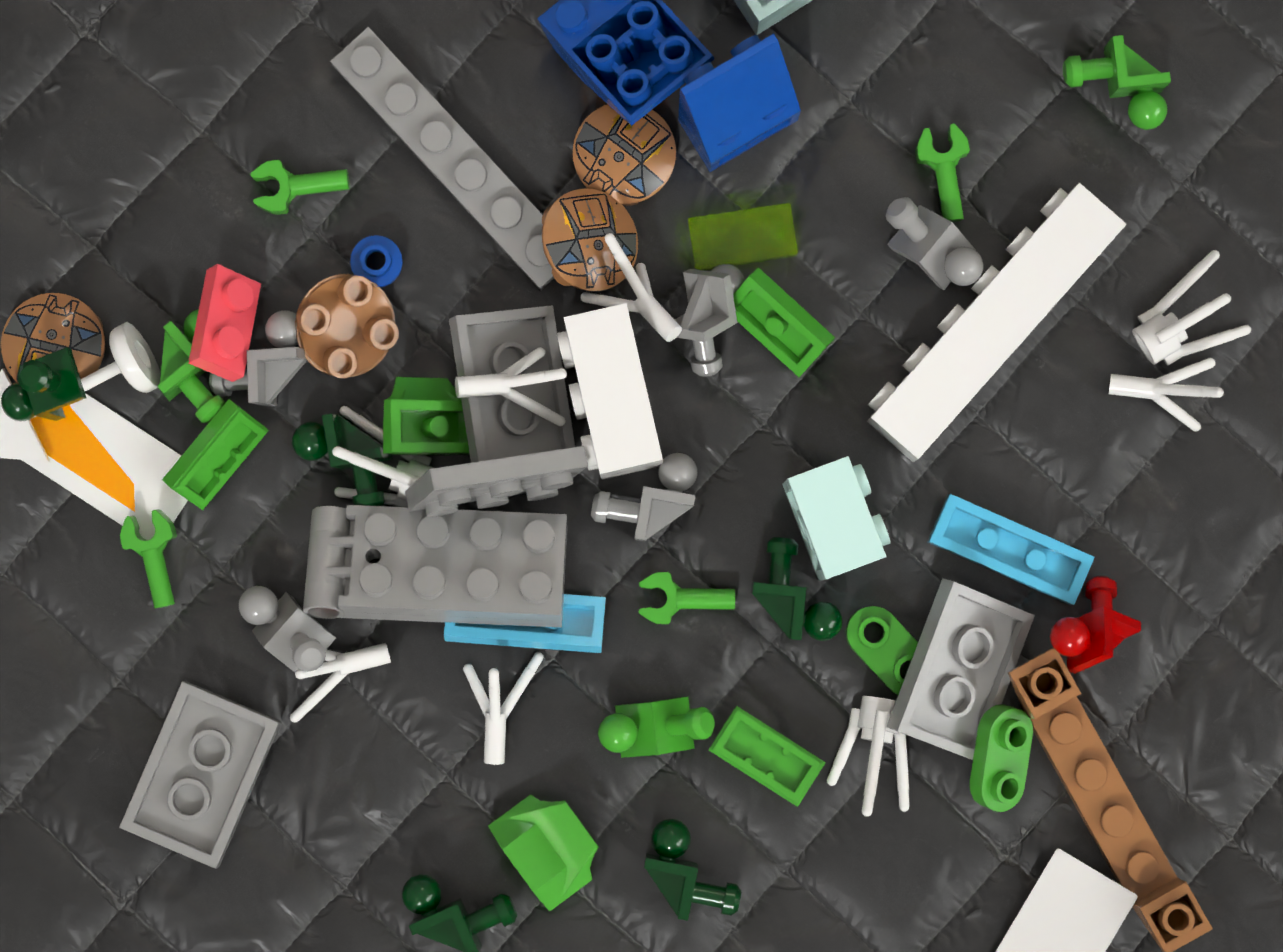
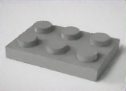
(491, 344)
(494, 480)
(959, 667)
(200, 774)

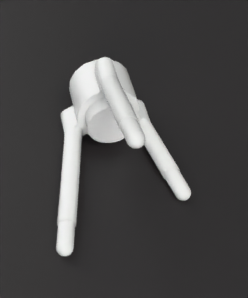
(1162, 335)
(402, 476)
(873, 721)

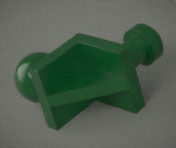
(44, 388)
(314, 441)
(787, 603)
(678, 877)
(451, 922)

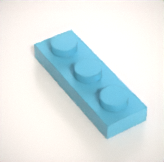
(1011, 549)
(580, 629)

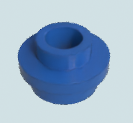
(393, 262)

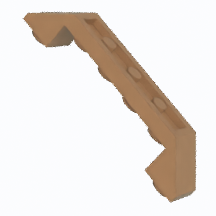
(1105, 802)

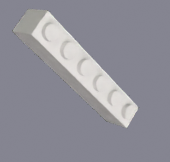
(996, 322)

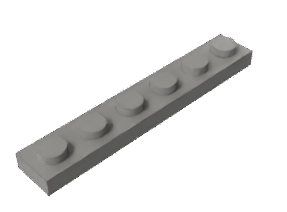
(446, 152)

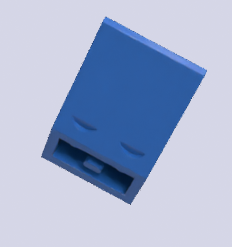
(625, 50)
(738, 101)

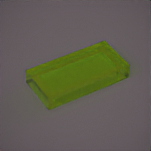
(743, 236)

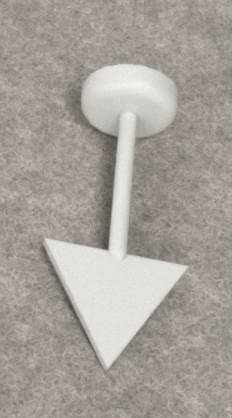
(131, 358)

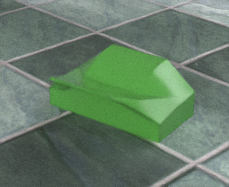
(424, 419)
(546, 848)

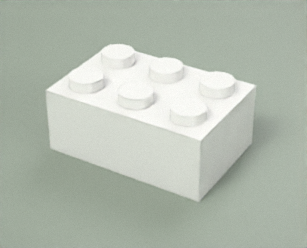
(610, 392)

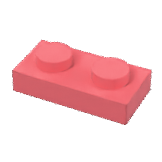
(224, 323)

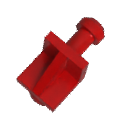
(1096, 633)

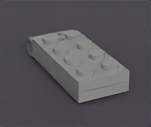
(436, 567)

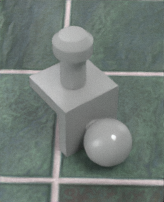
(933, 244)
(709, 313)
(267, 369)
(657, 506)
(285, 629)

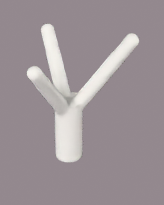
(645, 302)
(503, 382)
(1164, 385)
(340, 665)
(494, 713)

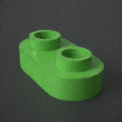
(889, 652)
(1001, 759)

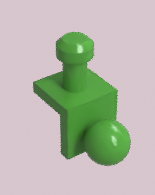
(1126, 76)
(183, 377)
(655, 727)

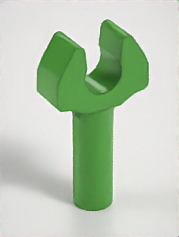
(944, 167)
(295, 185)
(152, 553)
(683, 598)

